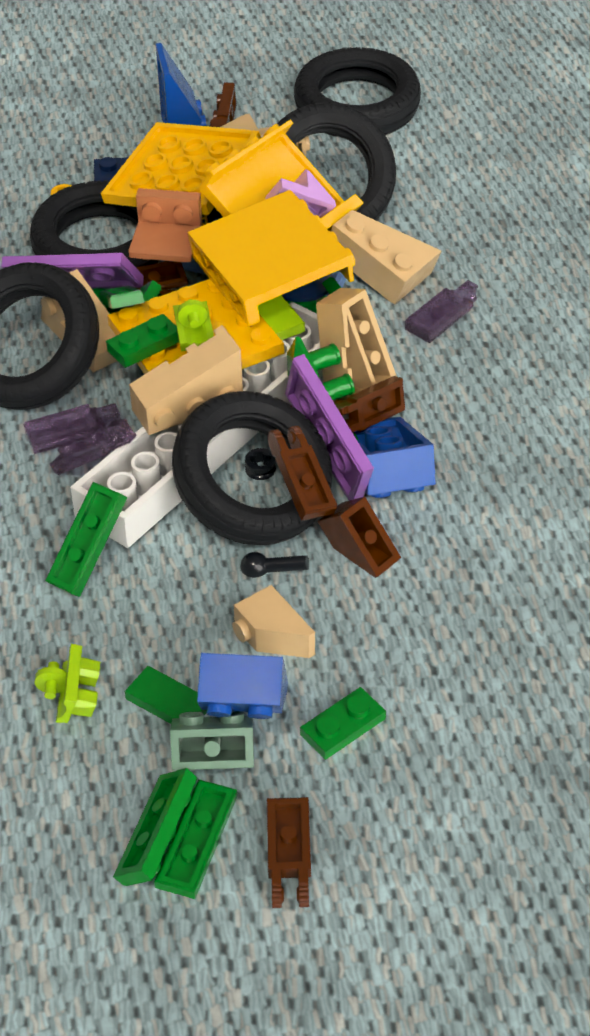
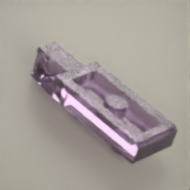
(442, 311)
(70, 424)
(93, 446)

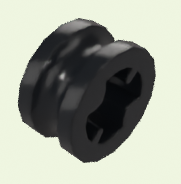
(260, 472)

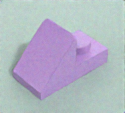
(308, 189)

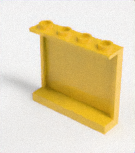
(253, 172)
(267, 252)

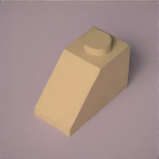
(272, 625)

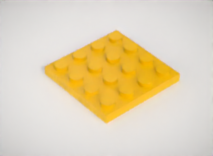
(174, 160)
(255, 341)

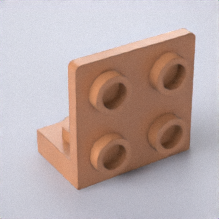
(164, 224)

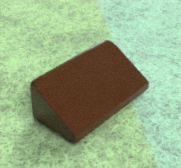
(166, 274)

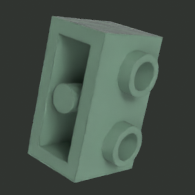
(212, 741)

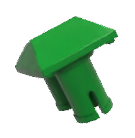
(322, 359)

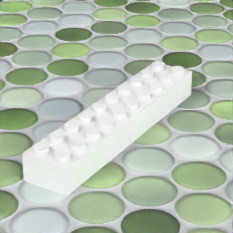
(144, 465)

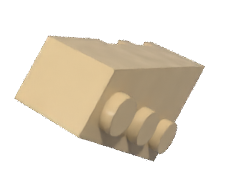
(385, 256)
(54, 318)
(351, 325)
(176, 389)

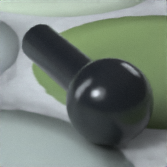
(256, 564)

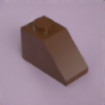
(360, 536)

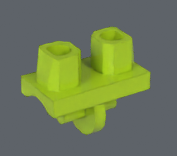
(193, 323)
(65, 682)

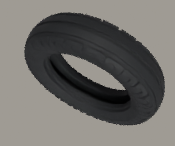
(363, 65)
(364, 134)
(73, 205)
(79, 340)
(207, 499)

